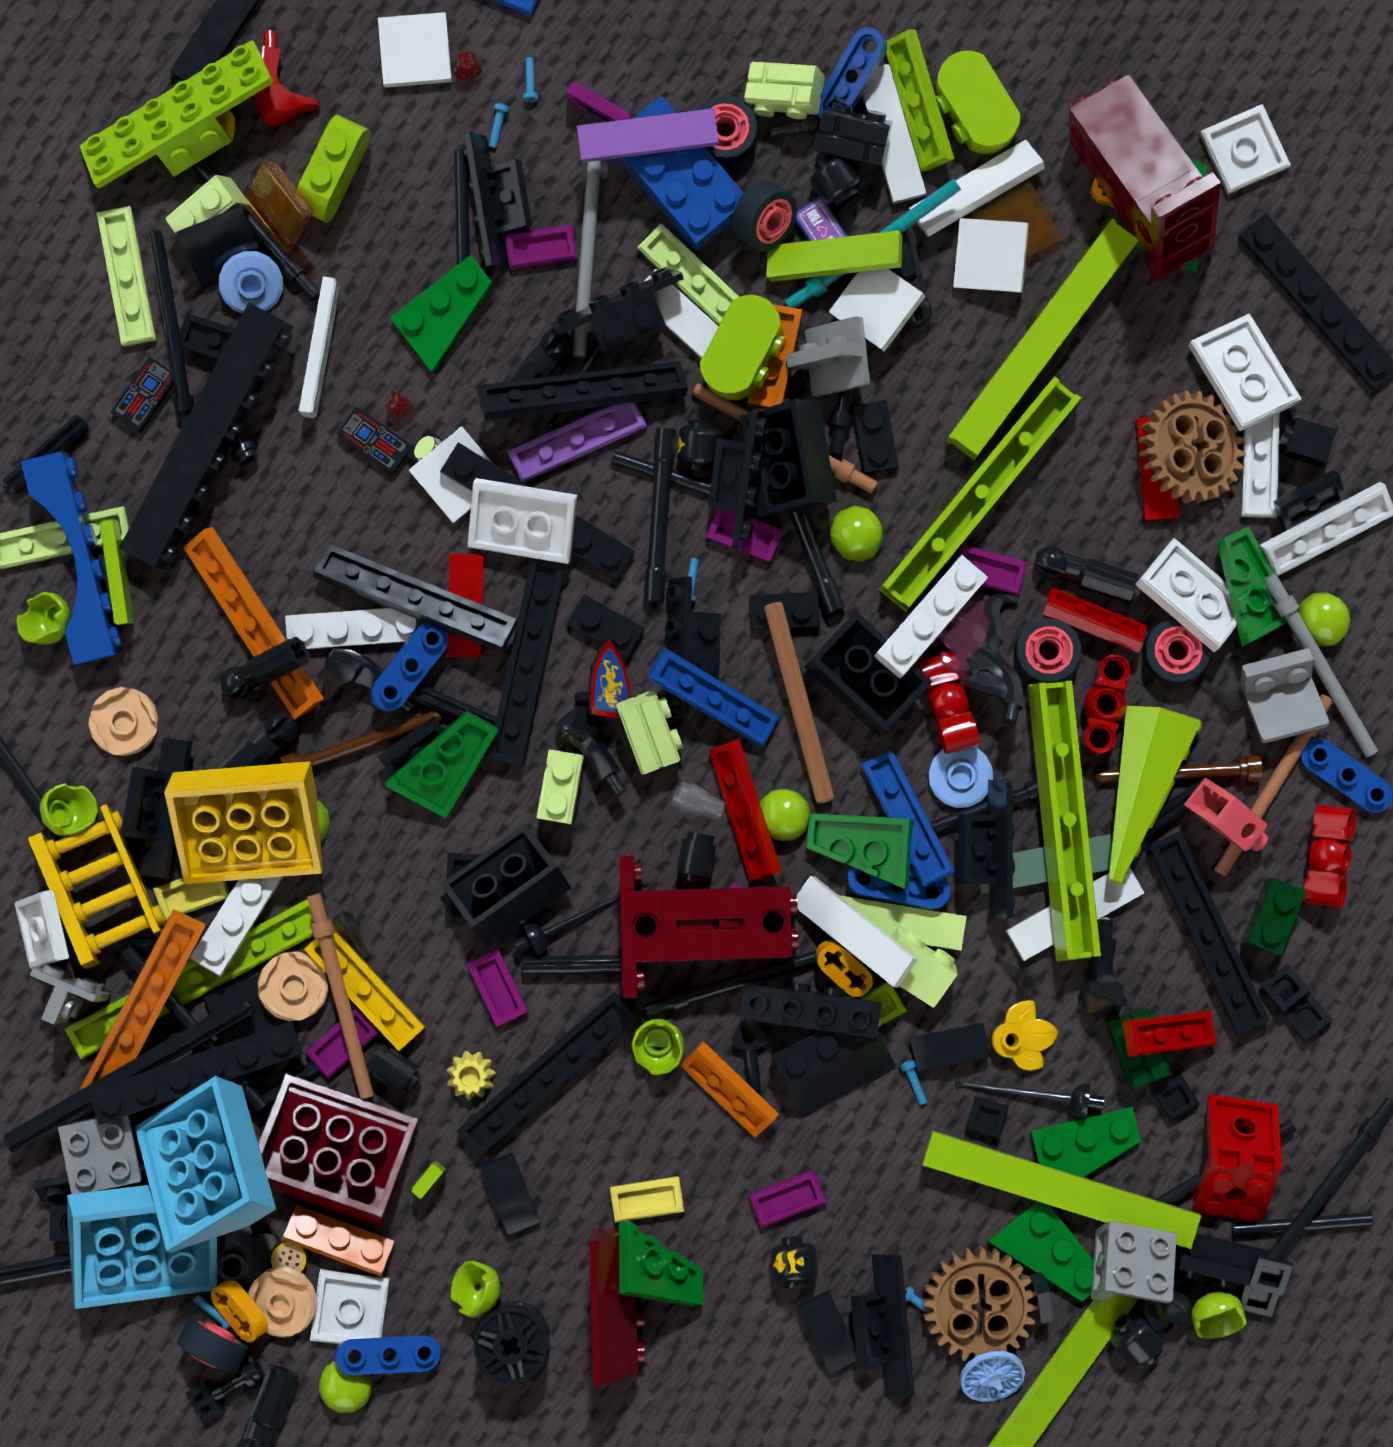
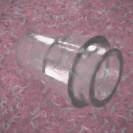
(696, 801)

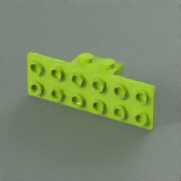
(181, 122)

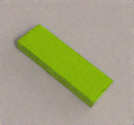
(116, 572)

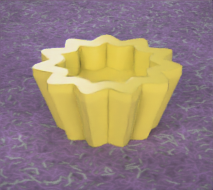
(471, 1075)

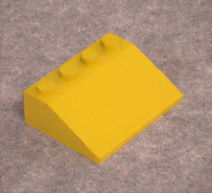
(245, 822)

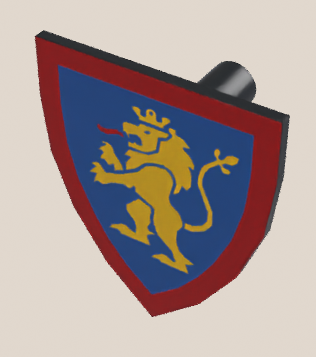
(607, 683)

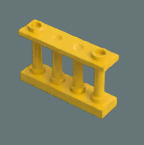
(76, 914)

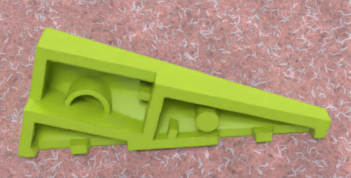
(1151, 755)

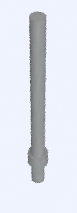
(587, 255)
(1287, 606)

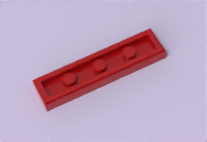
(744, 810)

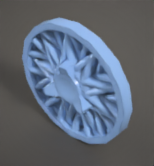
(251, 279)
(960, 777)
(992, 1376)

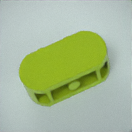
(976, 103)
(333, 166)
(742, 348)

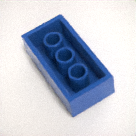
(686, 186)

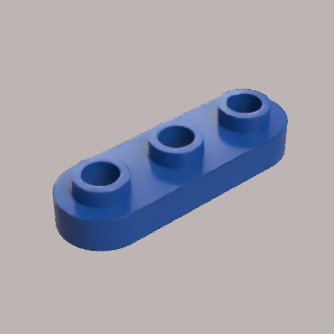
(854, 59)
(398, 677)
(1331, 769)
(913, 896)
(372, 1360)

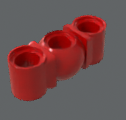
(1114, 690)
(949, 706)
(1330, 856)

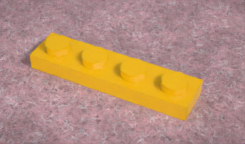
(371, 994)

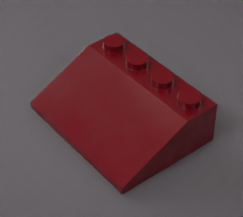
(334, 1149)
(612, 1314)

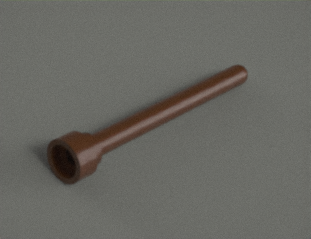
(362, 742)
(1246, 769)

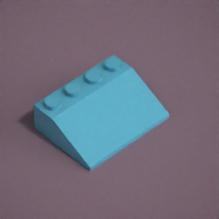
(204, 1165)
(122, 1252)

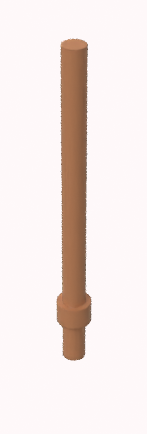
(843, 470)
(1272, 788)
(323, 930)

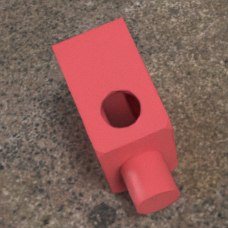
(1235, 820)

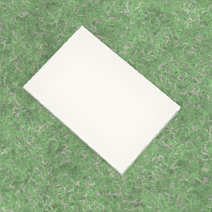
(1244, 372)
(522, 521)
(1190, 594)

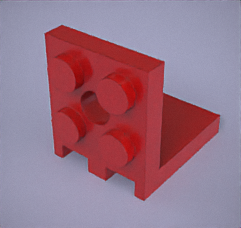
(1239, 1159)

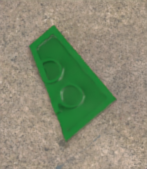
(442, 310)
(1249, 595)
(445, 765)
(866, 843)
(1086, 1143)
(1048, 1247)
(654, 1272)

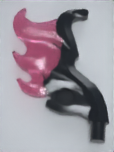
(975, 645)

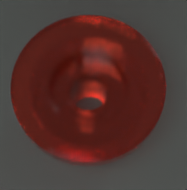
(467, 65)
(399, 404)

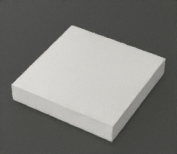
(414, 49)
(1244, 149)
(991, 255)
(882, 302)
(447, 494)
(41, 929)
(349, 1306)

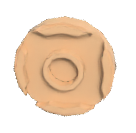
(136, 725)
(292, 986)
(285, 1300)

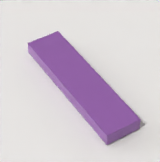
(647, 135)
(576, 440)

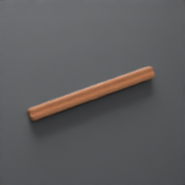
(799, 702)

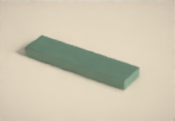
(1031, 864)

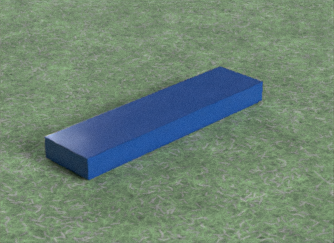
(712, 697)
(901, 802)

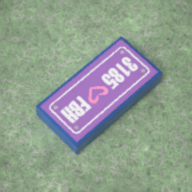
(818, 222)

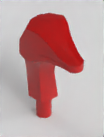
(276, 102)

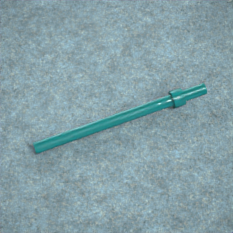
(818, 285)

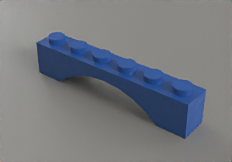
(54, 486)

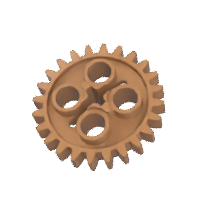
(1192, 447)
(948, 1304)

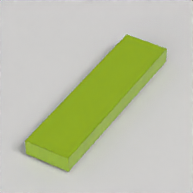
(918, 100)
(835, 256)

